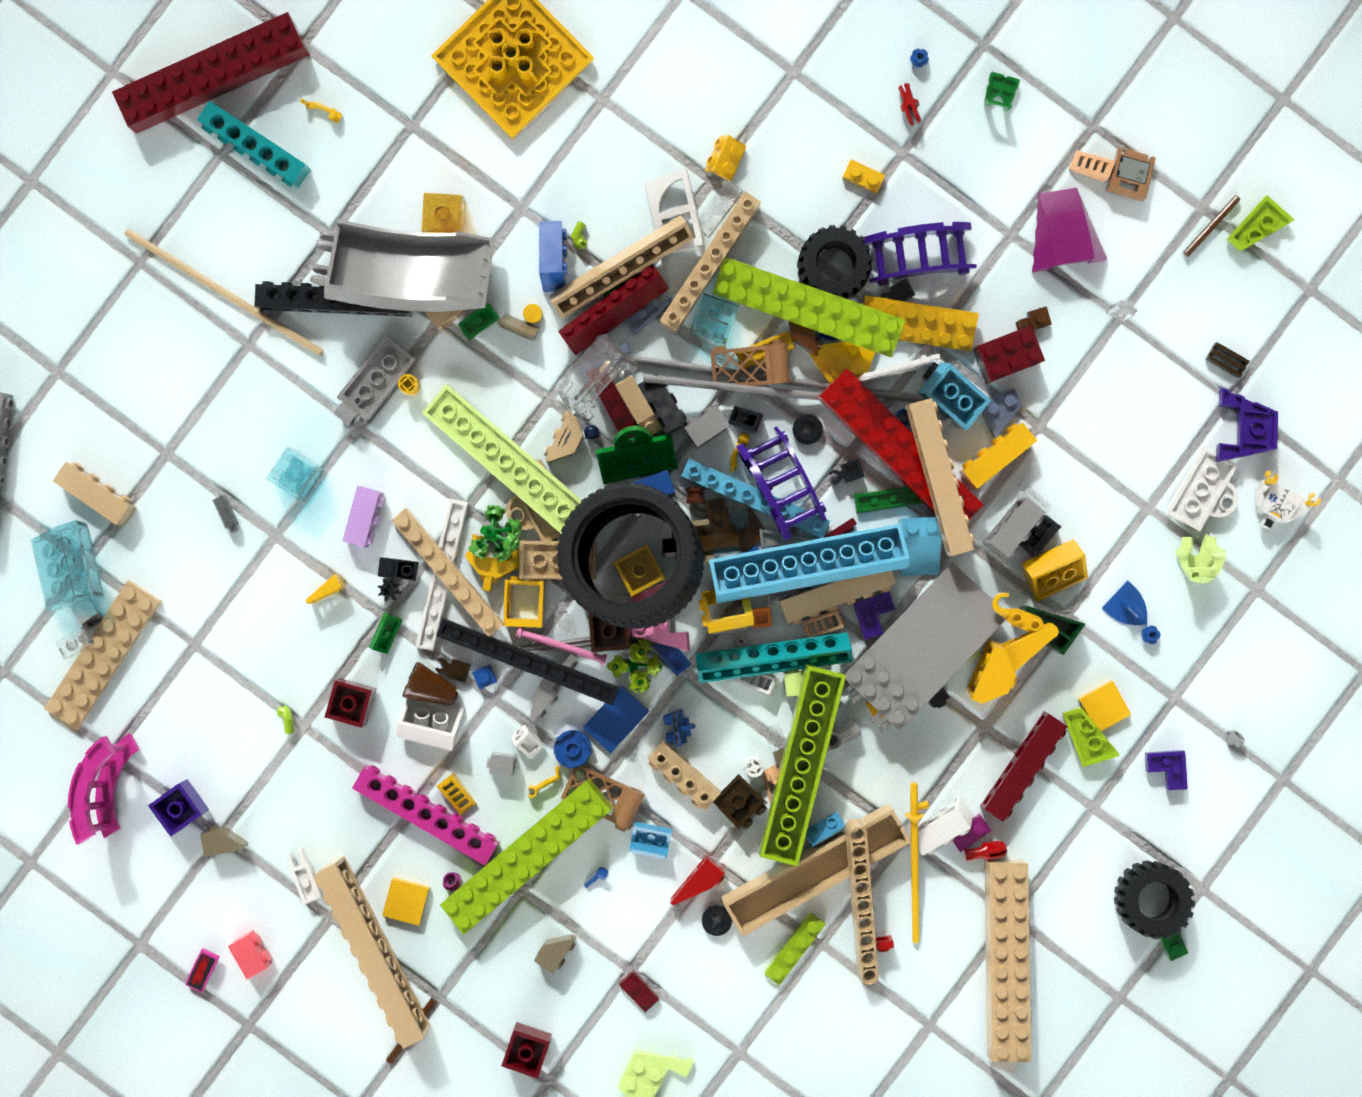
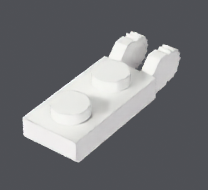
(304, 877)

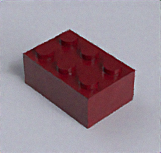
(1008, 354)

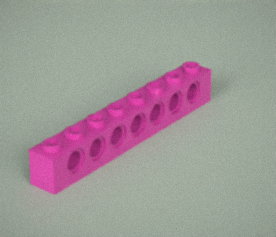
(415, 815)

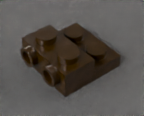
(740, 803)

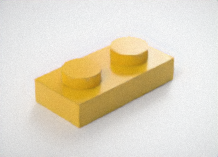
(863, 176)

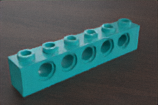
(213, 115)

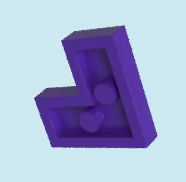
(868, 611)
(1171, 763)

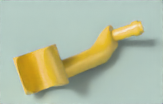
(334, 115)
(743, 438)
(544, 783)

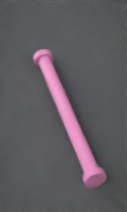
(562, 646)

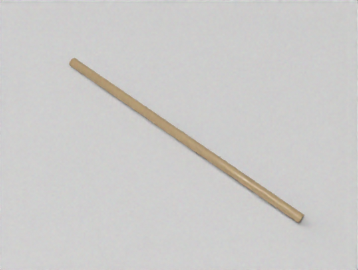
(224, 292)

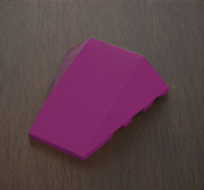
(1064, 232)

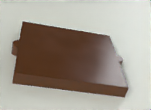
(751, 535)

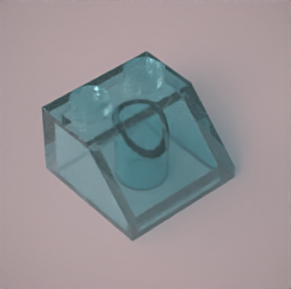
(714, 318)

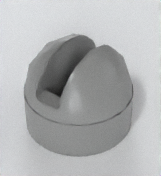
(1235, 739)

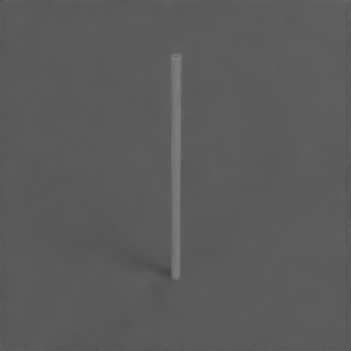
(730, 387)

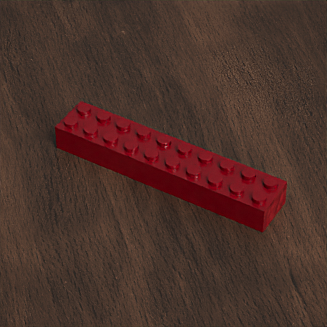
(210, 73)

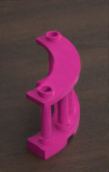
(110, 760)

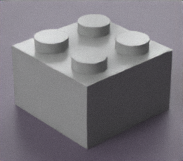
(706, 427)

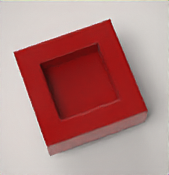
(884, 943)

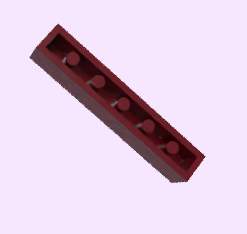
(613, 309)
(1023, 766)

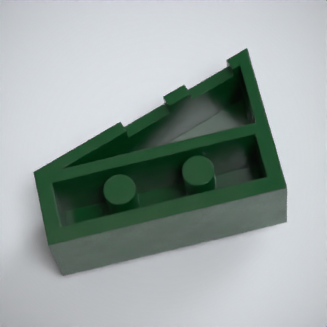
(1067, 629)

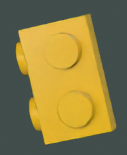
(725, 157)

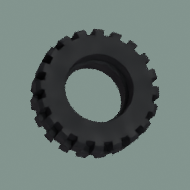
(849, 243)
(1179, 899)

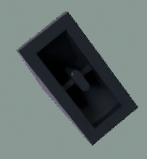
(745, 419)

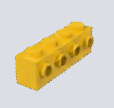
(998, 455)

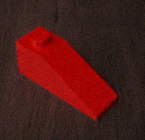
(700, 880)

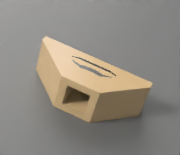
(566, 439)

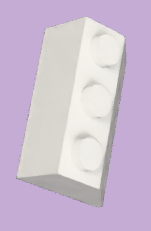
(430, 723)

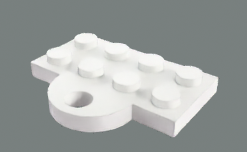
(1203, 491)

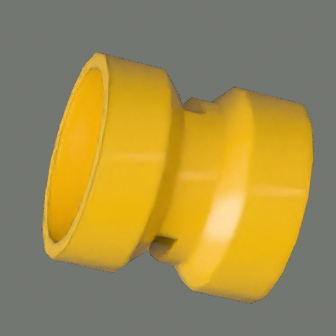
(411, 387)

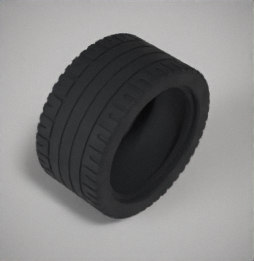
(588, 521)

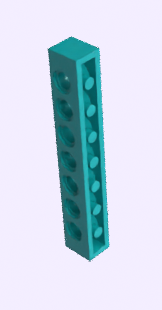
(773, 657)

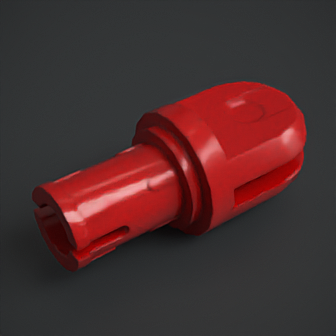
(909, 104)
(988, 851)

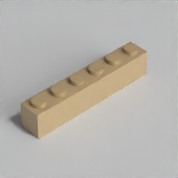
(833, 594)

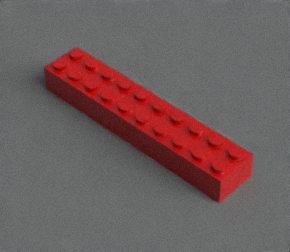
(884, 436)

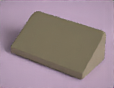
(518, 327)

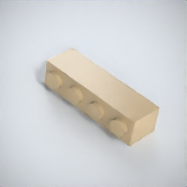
(94, 493)

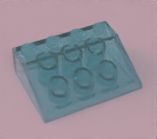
(66, 566)

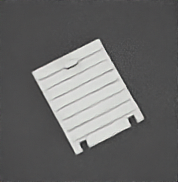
(899, 368)

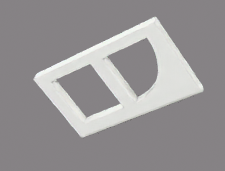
(655, 191)

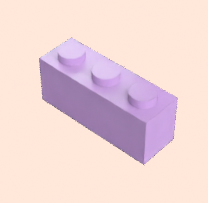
(363, 516)

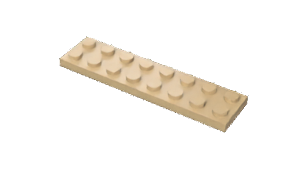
(101, 660)

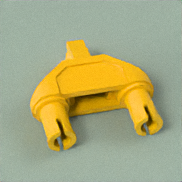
(490, 568)

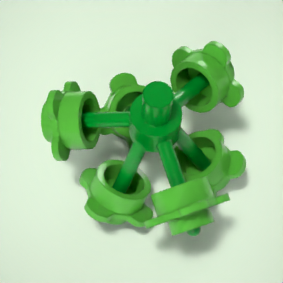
(493, 532)

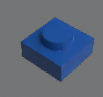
(484, 676)

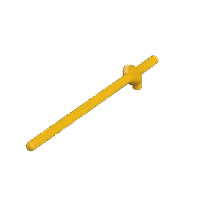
(914, 816)

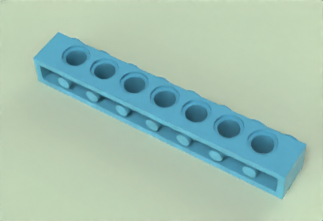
(749, 495)

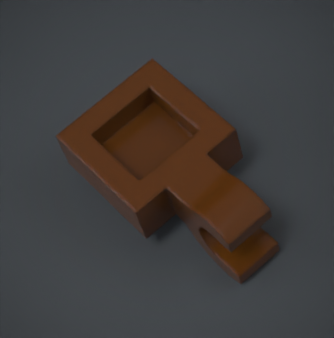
(1037, 318)

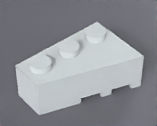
(944, 826)

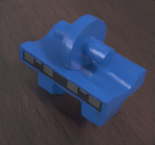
(681, 727)

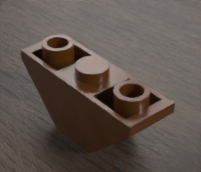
(805, 338)

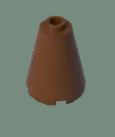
(429, 686)

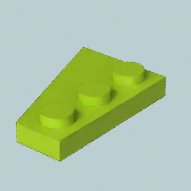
(1259, 223)

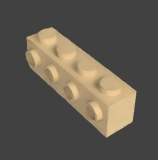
(684, 775)

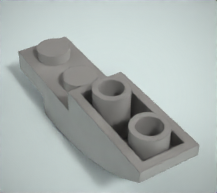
(547, 693)

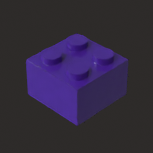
(178, 807)

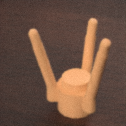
(770, 775)

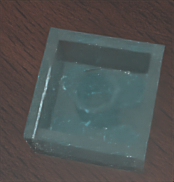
(295, 474)

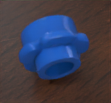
(919, 62)
(1146, 634)

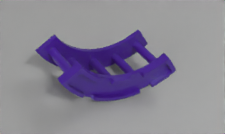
(920, 233)
(765, 486)

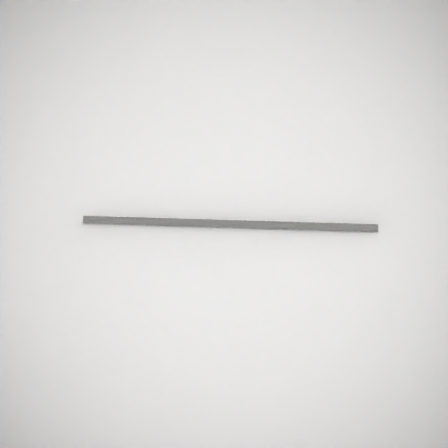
(761, 377)

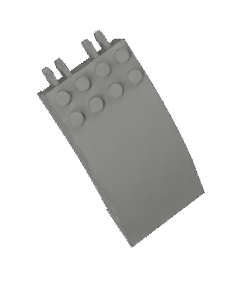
(405, 268)
(924, 648)

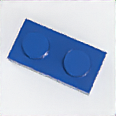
(673, 657)

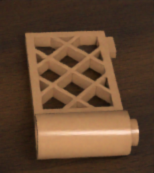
(775, 359)
(627, 804)

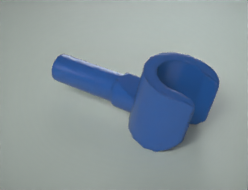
(600, 873)

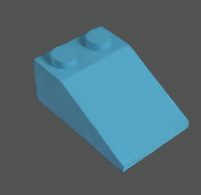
(923, 545)

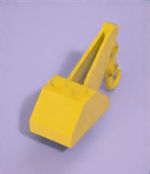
(999, 662)

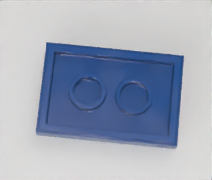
(616, 721)

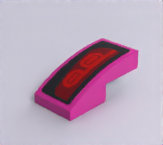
(202, 970)

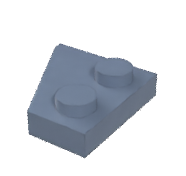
(1001, 411)

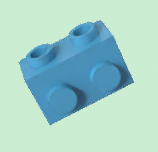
(824, 829)
(650, 840)

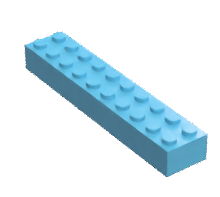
(809, 563)

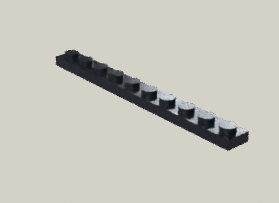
(528, 661)

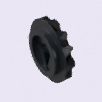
(809, 420)
(719, 928)

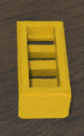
(330, 587)
(451, 798)

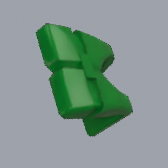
(1001, 87)

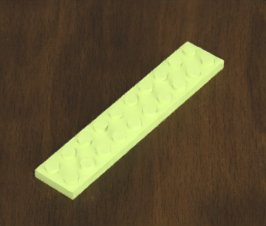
(502, 457)

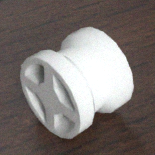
(754, 770)

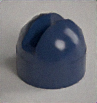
(591, 432)

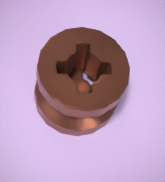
(695, 495)

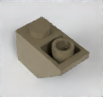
(553, 951)

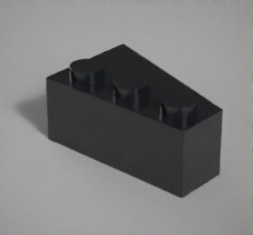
(663, 406)

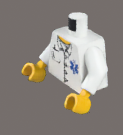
(1279, 502)

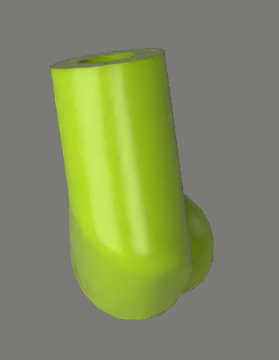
(577, 237)
(285, 712)

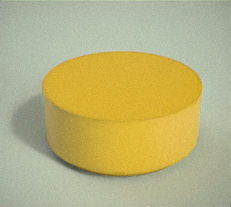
(532, 313)

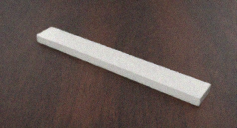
(438, 591)

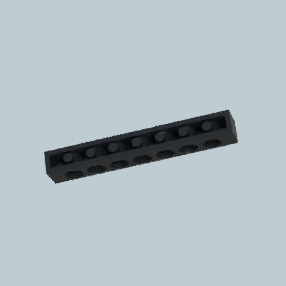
(265, 292)

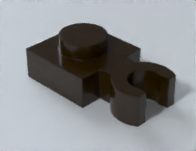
(456, 669)

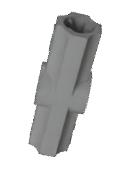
(844, 734)

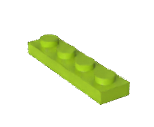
(794, 948)

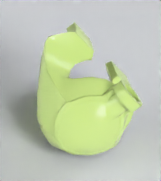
(1205, 565)

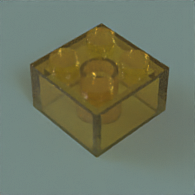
(443, 213)

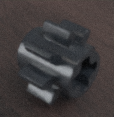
(384, 592)

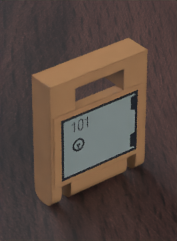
(1132, 169)

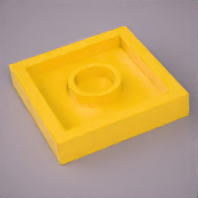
(1105, 705)
(406, 901)

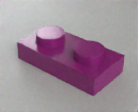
(978, 829)

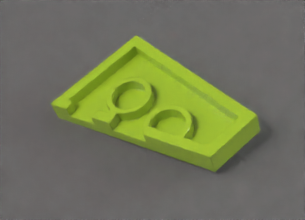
(1087, 738)

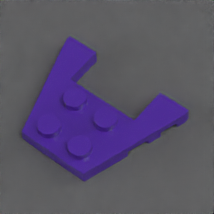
(1255, 429)

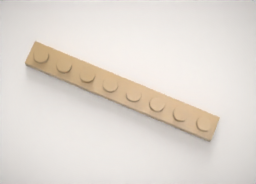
(448, 572)

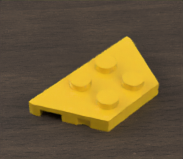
(839, 356)

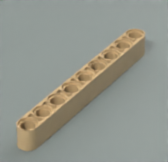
(859, 894)

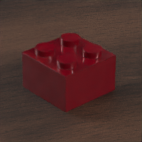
(350, 702)
(526, 1050)

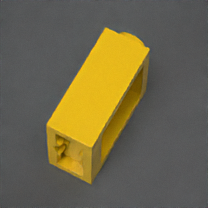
(523, 622)
(725, 623)

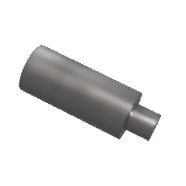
(226, 513)

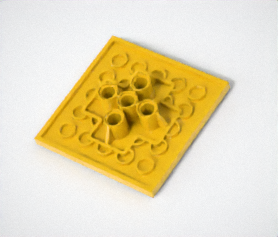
(512, 95)

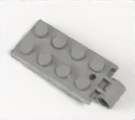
(373, 381)

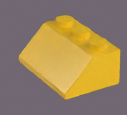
(1055, 570)

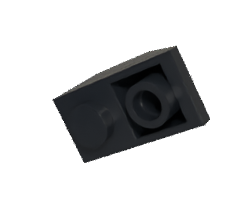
(398, 568)

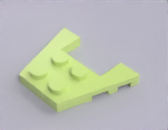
(647, 1072)

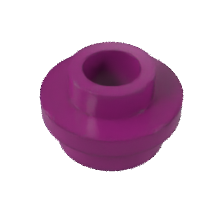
(450, 877)

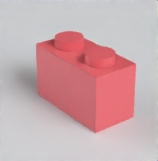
(250, 954)

